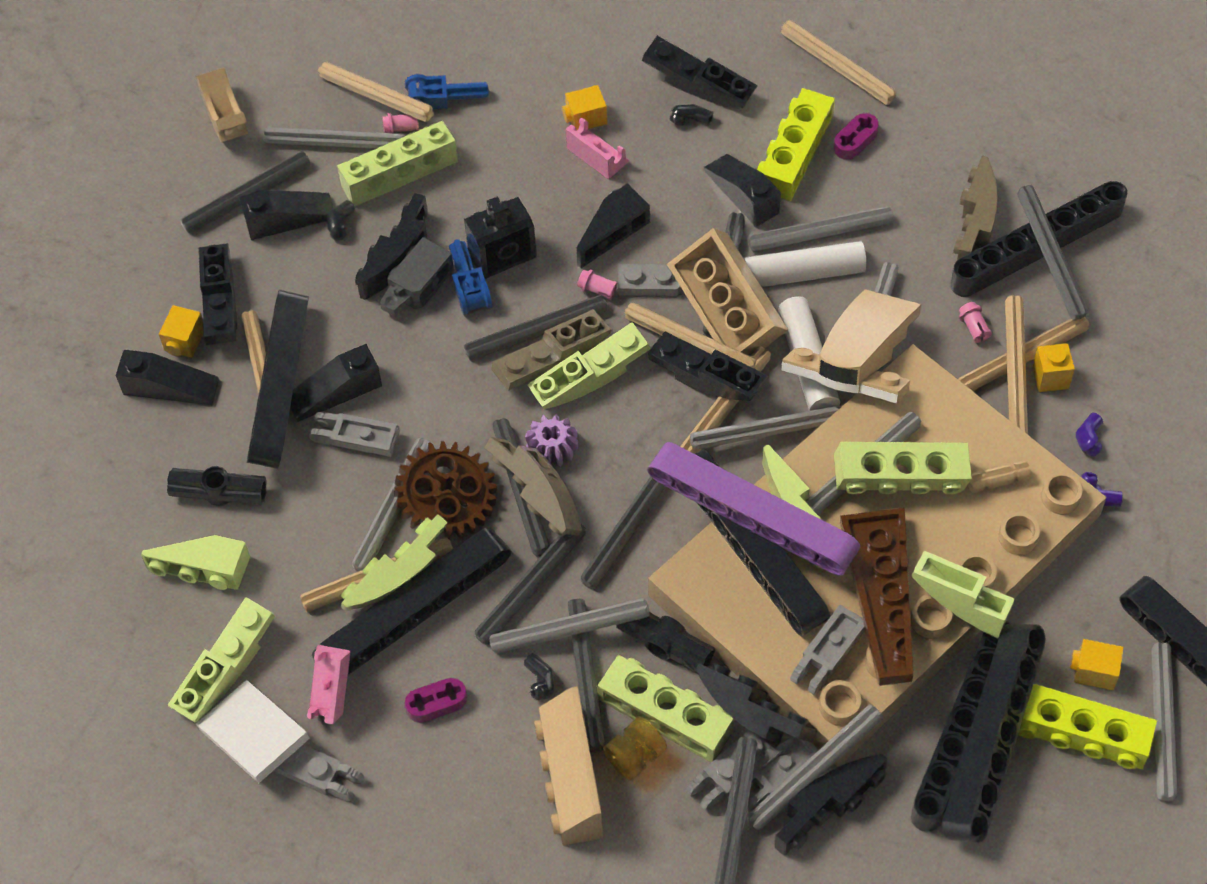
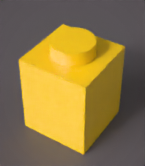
(585, 104)
(182, 331)
(1053, 367)
(1097, 664)

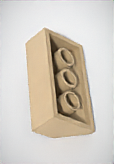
(726, 294)
(570, 769)

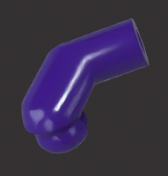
(1087, 436)
(1113, 498)

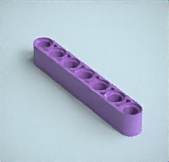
(754, 508)

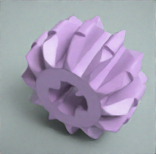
(553, 439)

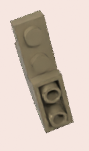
(978, 209)
(557, 344)
(543, 488)

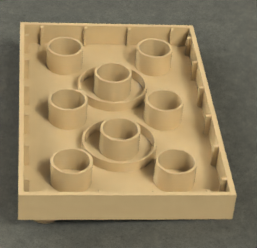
(997, 532)

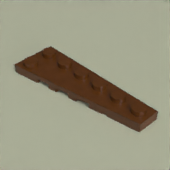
(883, 590)

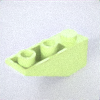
(206, 560)

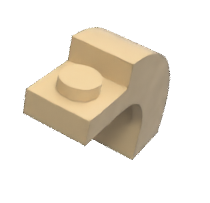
(221, 105)

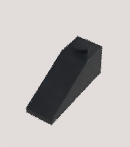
(745, 188)
(282, 211)
(616, 219)
(164, 379)
(336, 382)

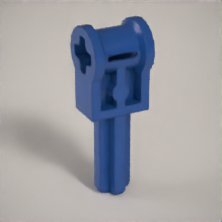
(436, 92)
(468, 282)

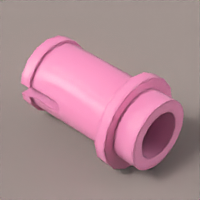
(399, 123)
(597, 284)
(972, 316)

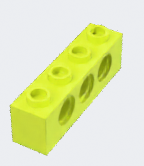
(797, 141)
(1101, 721)

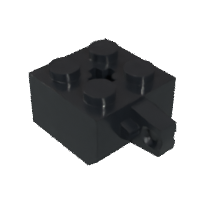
(500, 236)

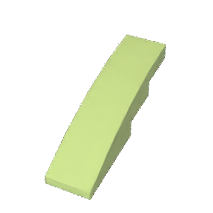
(785, 482)

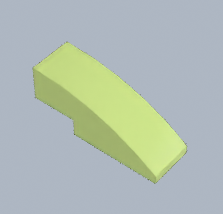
(963, 593)

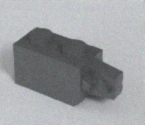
(417, 277)

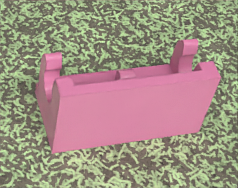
(595, 150)
(329, 683)

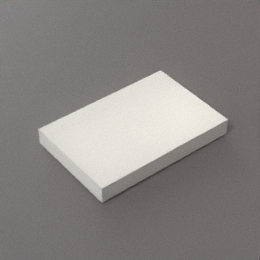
(252, 731)

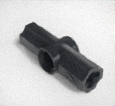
(200, 484)
(669, 639)

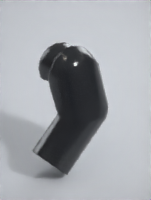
(691, 111)
(337, 219)
(544, 676)

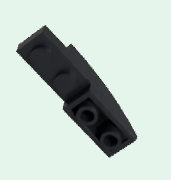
(702, 79)
(392, 250)
(217, 294)
(707, 372)
(749, 707)
(836, 790)

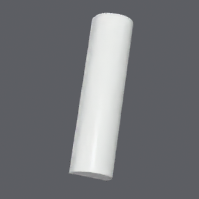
(808, 264)
(803, 334)

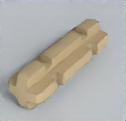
(999, 476)

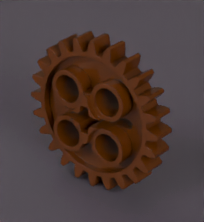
(464, 472)

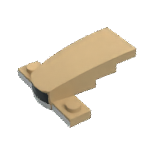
(859, 347)

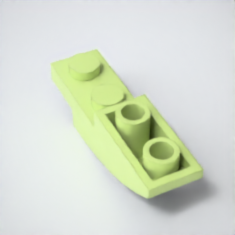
(587, 372)
(386, 576)
(224, 663)

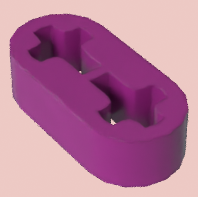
(852, 132)
(435, 700)

